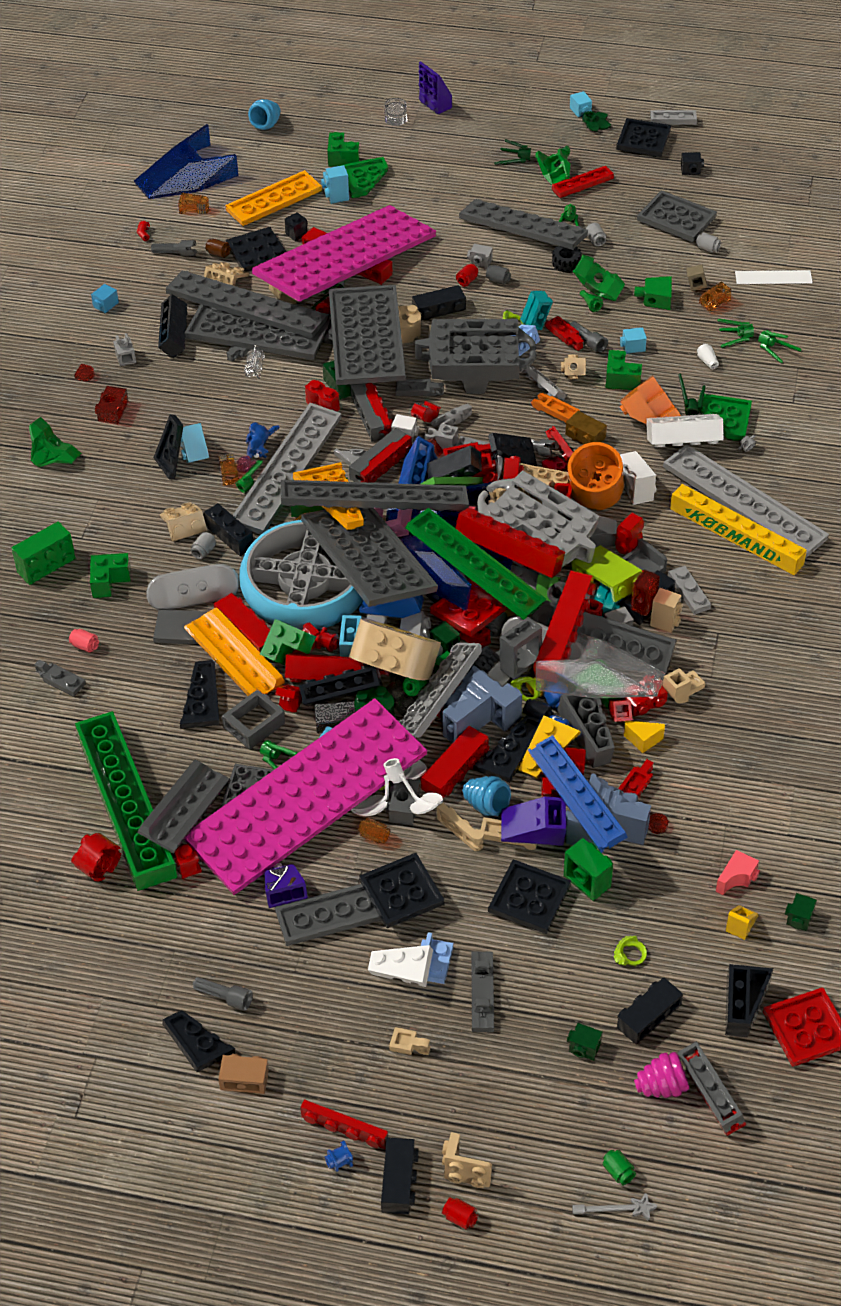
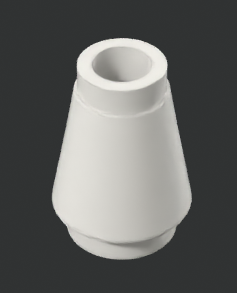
(708, 356)

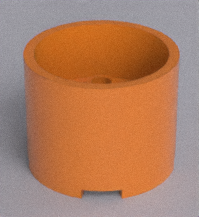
(596, 475)

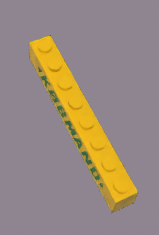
(738, 529)

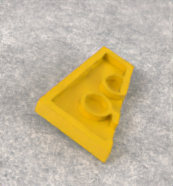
(563, 734)

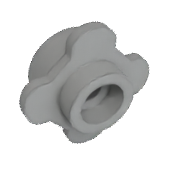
(747, 443)

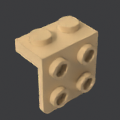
(184, 521)
(464, 1169)

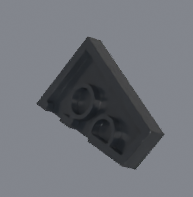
(512, 445)
(169, 446)
(195, 1042)

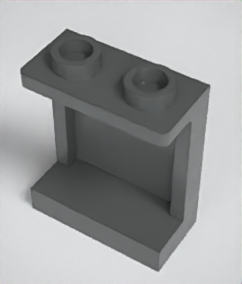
(647, 557)

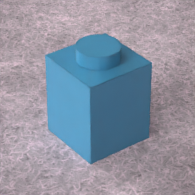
(104, 298)

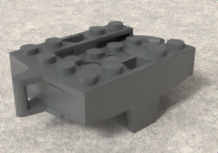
(475, 351)

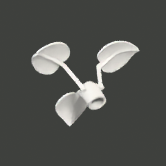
(395, 773)

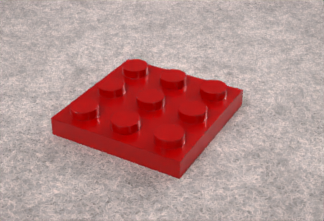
(480, 612)
(805, 1026)

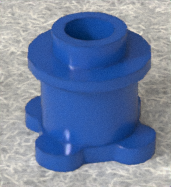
(339, 1157)

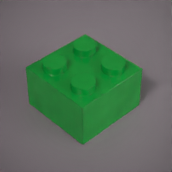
(588, 869)

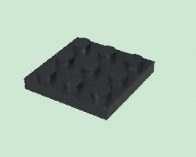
(643, 137)
(255, 248)
(401, 890)
(529, 896)

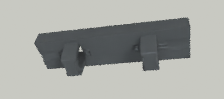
(482, 991)

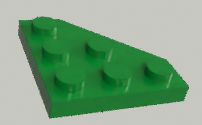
(365, 175)
(732, 410)

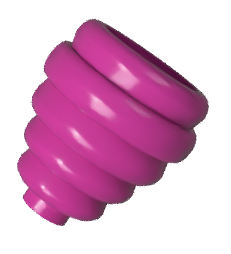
(663, 1077)

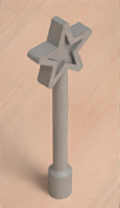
(639, 1206)

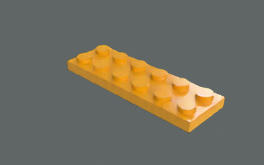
(273, 198)

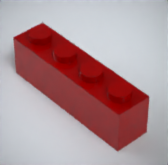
(244, 620)
(317, 666)
(455, 762)

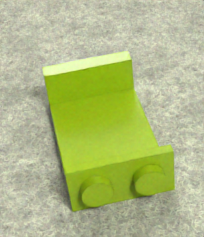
(610, 571)

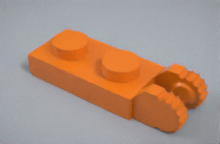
(554, 407)

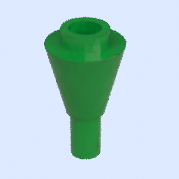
(593, 302)
(413, 686)

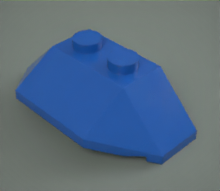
(415, 463)

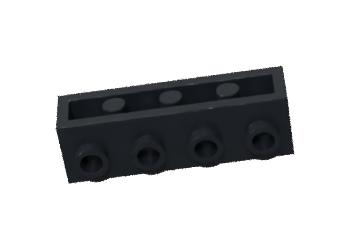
(172, 326)
(340, 686)

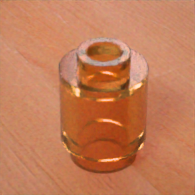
(374, 831)

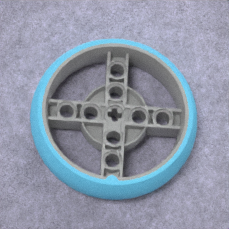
(300, 576)

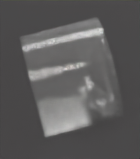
(395, 111)

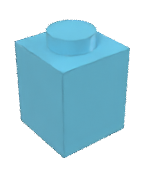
(580, 103)
(633, 340)

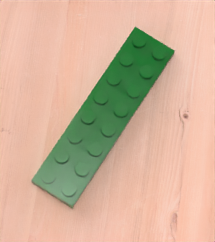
(476, 563)

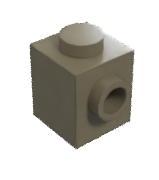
(696, 277)

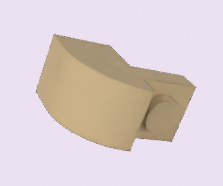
(682, 685)

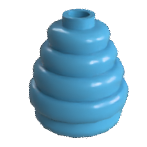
(264, 114)
(487, 795)

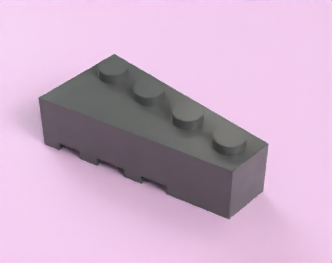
(587, 717)

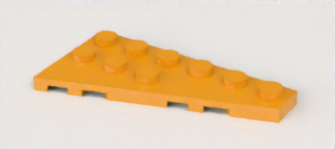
(347, 517)

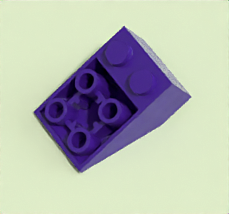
(433, 90)
(535, 822)

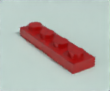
(582, 181)
(344, 1124)

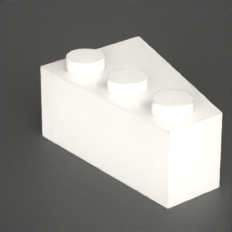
(638, 478)

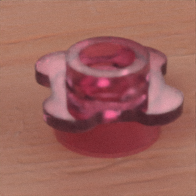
(245, 463)

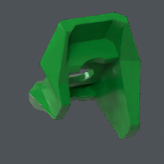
(548, 163)
(610, 285)
(48, 447)

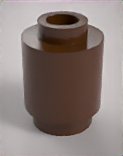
(218, 248)

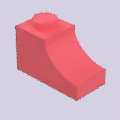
(738, 872)

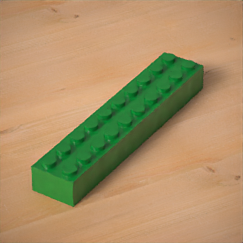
(124, 799)

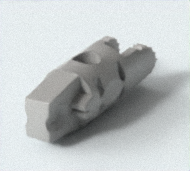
(453, 416)

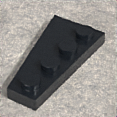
(202, 697)
(510, 751)

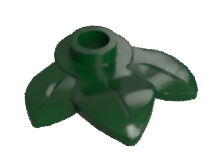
(596, 121)

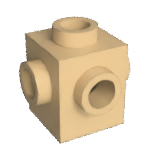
(580, 364)

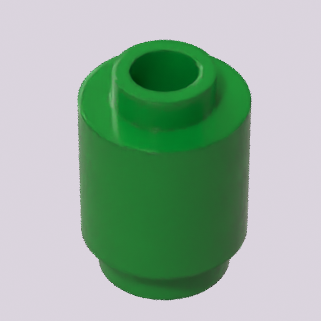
(619, 1167)

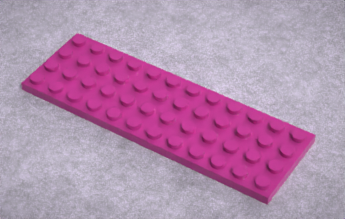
(343, 252)
(302, 796)

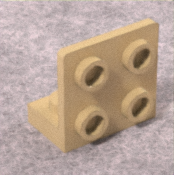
(224, 273)

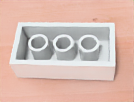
(684, 429)

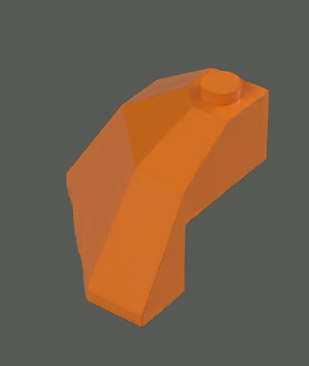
(648, 401)

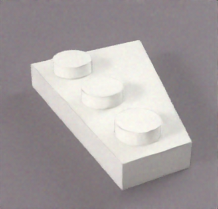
(407, 964)

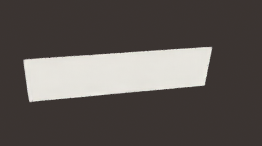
(773, 277)

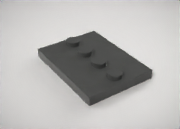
(677, 216)

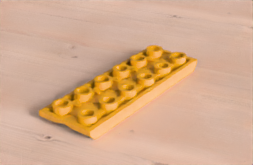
(234, 653)

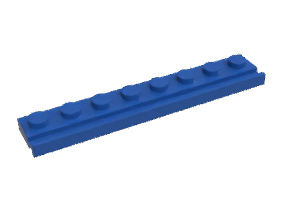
(577, 794)

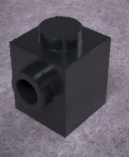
(691, 163)
(296, 226)

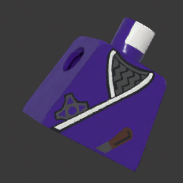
(284, 885)

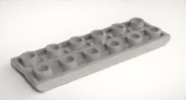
(440, 687)

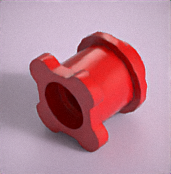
(327, 640)

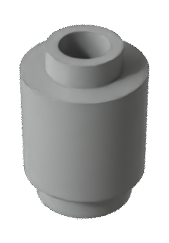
(596, 234)
(708, 242)
(203, 545)

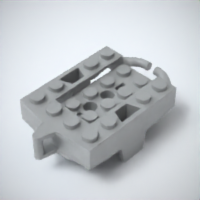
(545, 518)

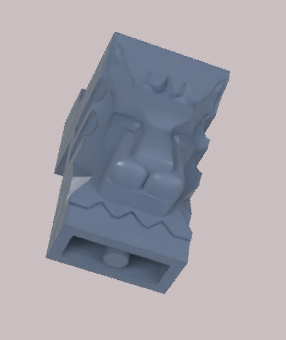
(479, 702)
(626, 809)

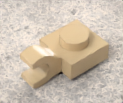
(406, 1040)

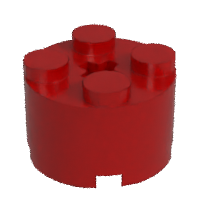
(96, 856)

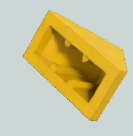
(644, 734)
(740, 921)

